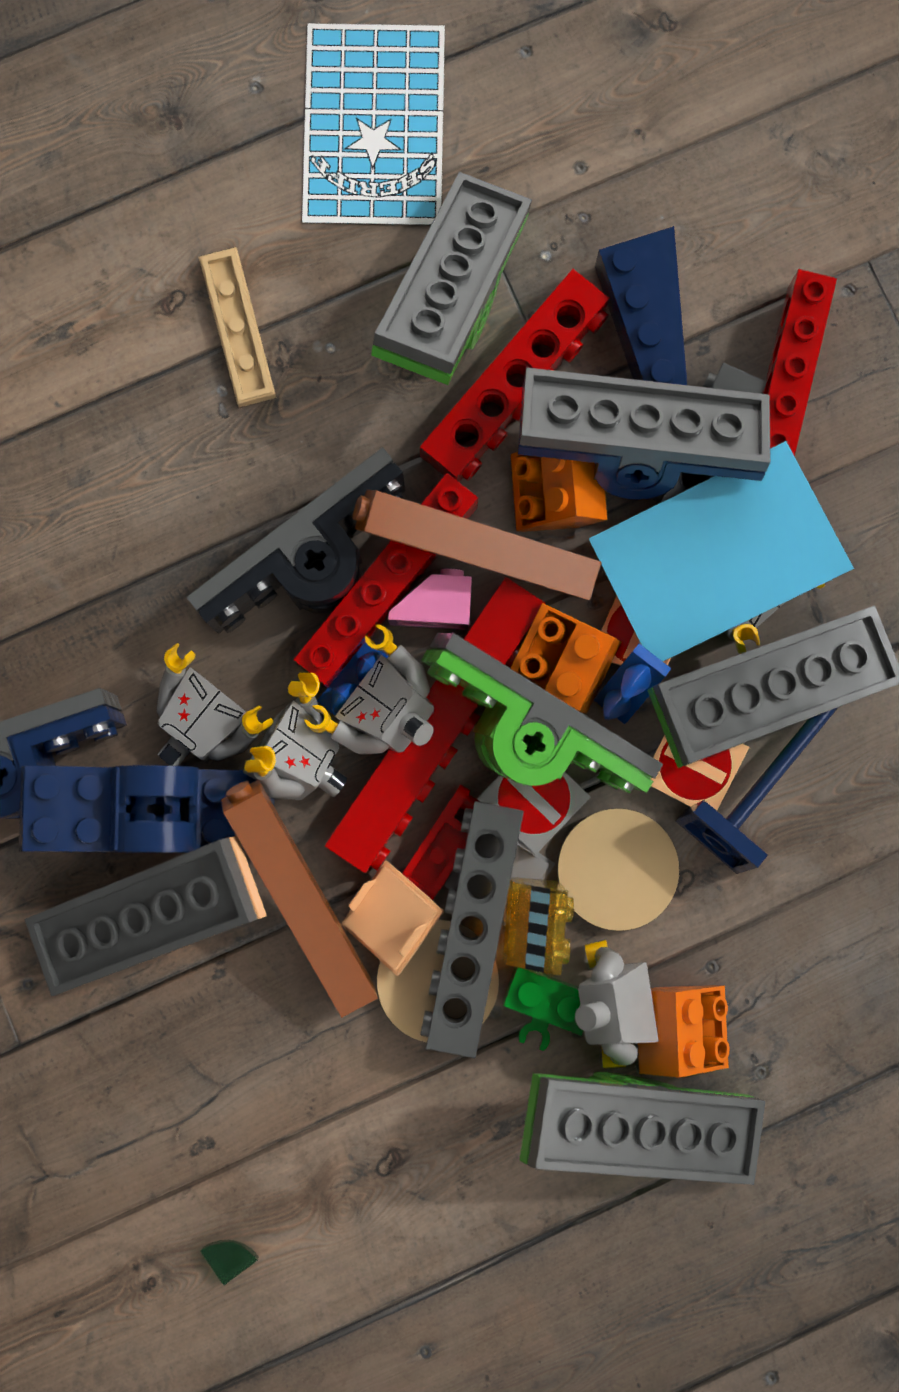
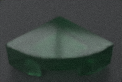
(228, 1258)

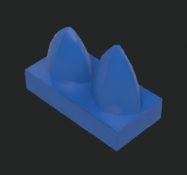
(349, 678)
(630, 683)

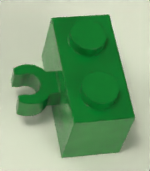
(544, 1000)

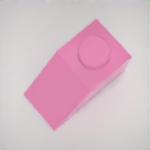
(436, 603)

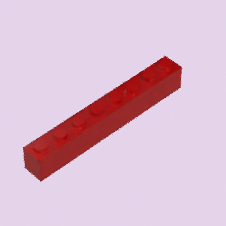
(406, 775)

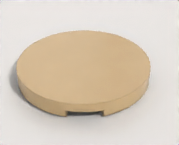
(618, 869)
(407, 995)

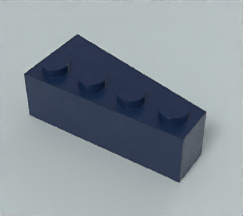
(646, 304)

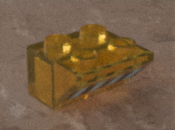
(536, 925)

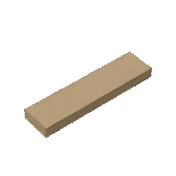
(237, 327)

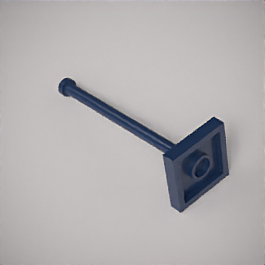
(722, 834)

